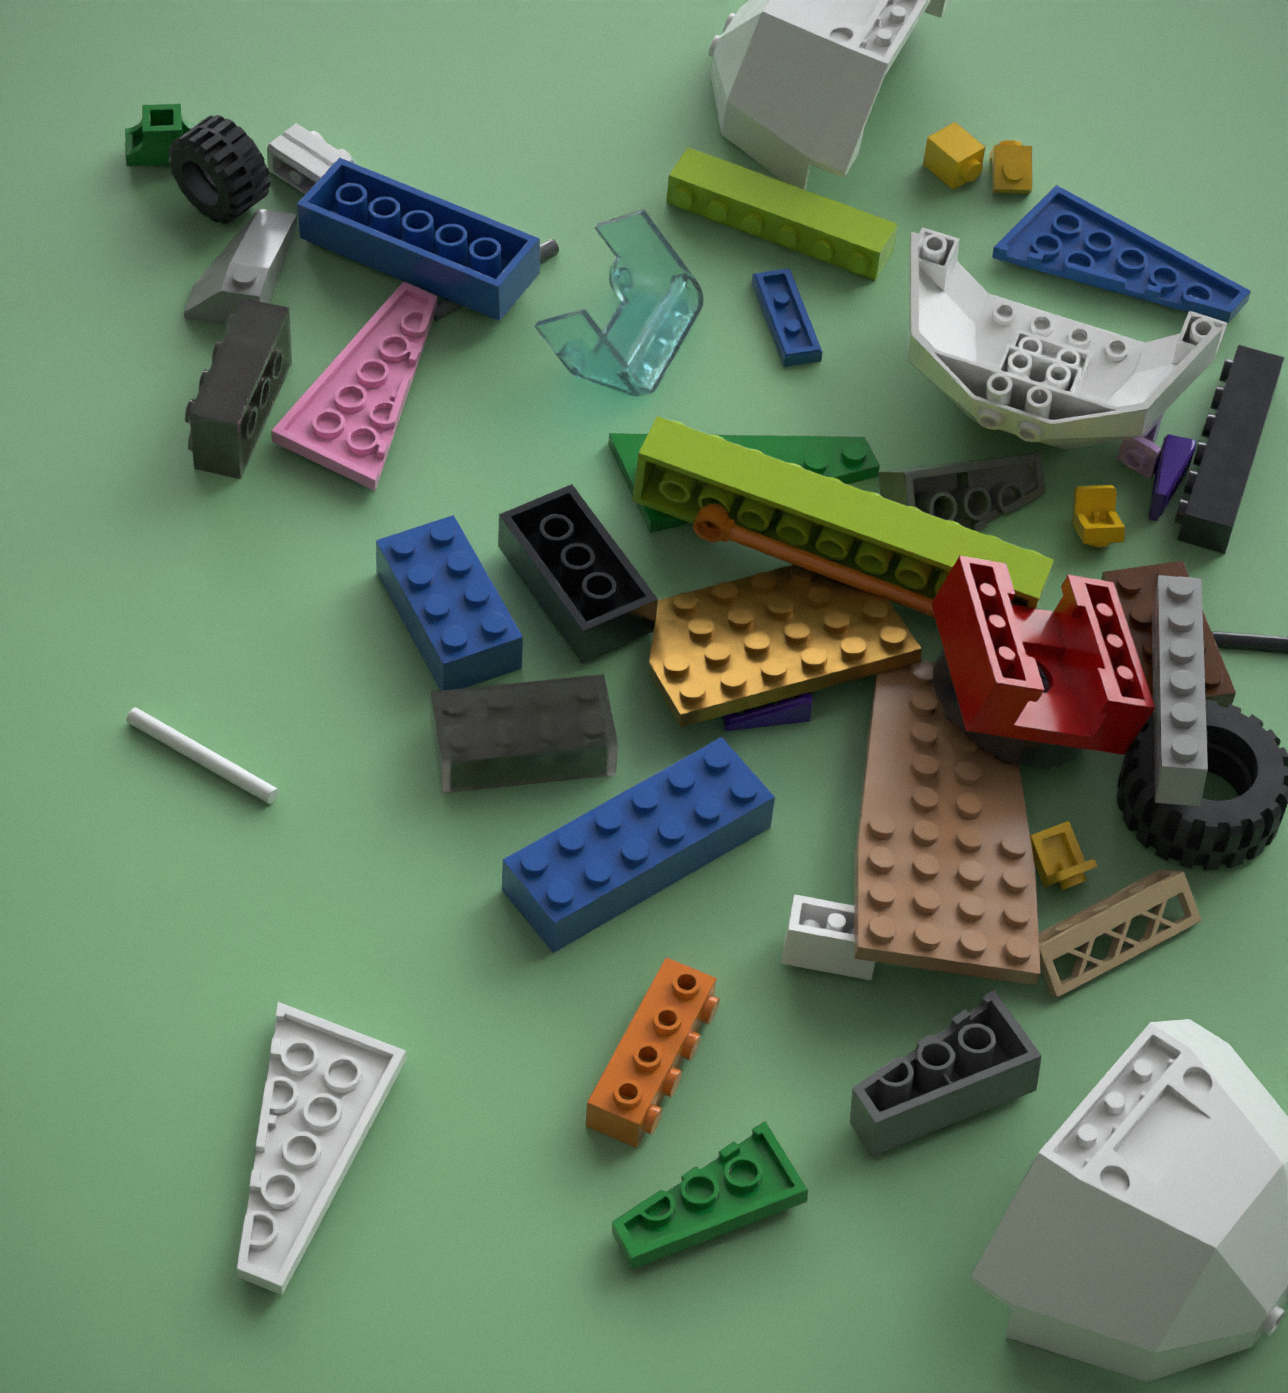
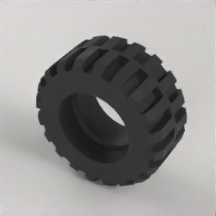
(1215, 830)

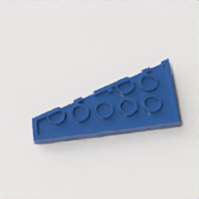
(1095, 248)

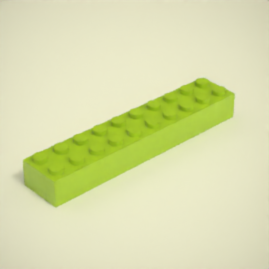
(860, 529)

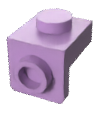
(1141, 452)

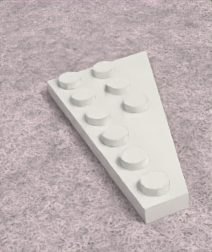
(313, 1119)

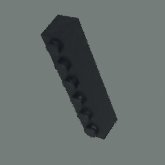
(1230, 450)

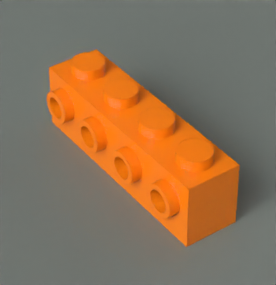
(651, 1052)

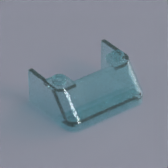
(651, 321)

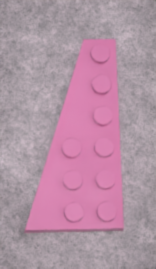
(358, 400)

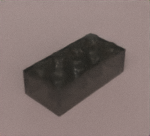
(239, 388)
(523, 733)

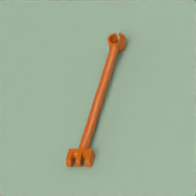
(714, 525)

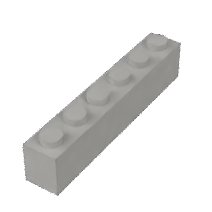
(1179, 691)

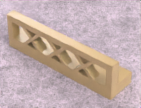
(1114, 912)

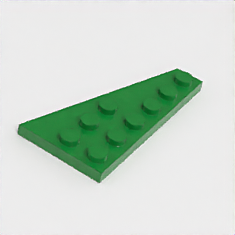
(830, 456)

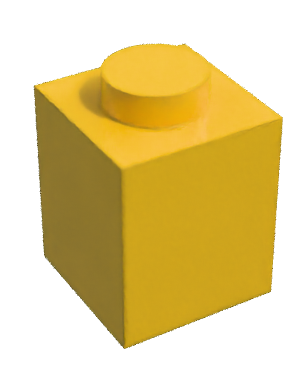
(954, 156)

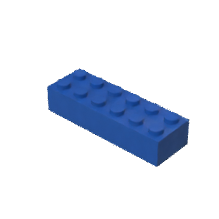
(419, 238)
(637, 844)

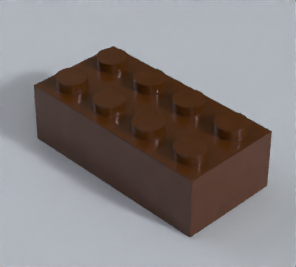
(1136, 594)

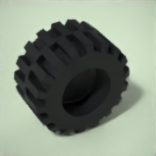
(219, 169)

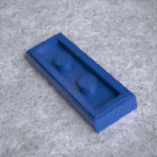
(786, 317)

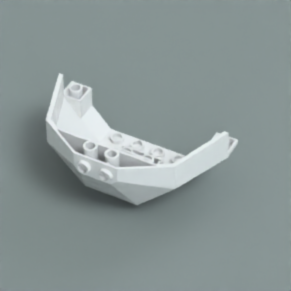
(804, 76)
(1037, 369)
(1152, 1215)

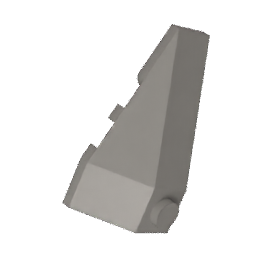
(244, 268)

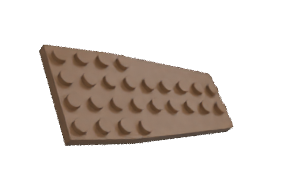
(940, 844)

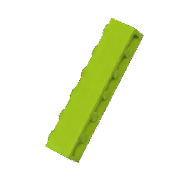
(781, 213)

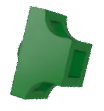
(152, 137)

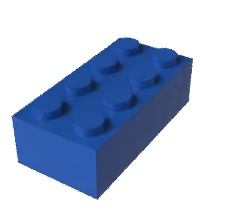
(449, 604)

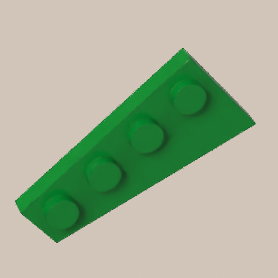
(729, 1193)

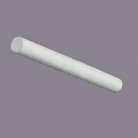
(202, 755)

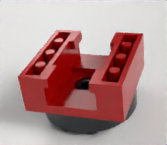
(1034, 679)

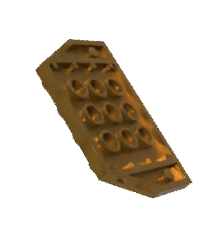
(770, 641)

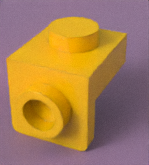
(1011, 167)
(1096, 515)
(1059, 857)

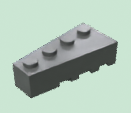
(947, 1078)

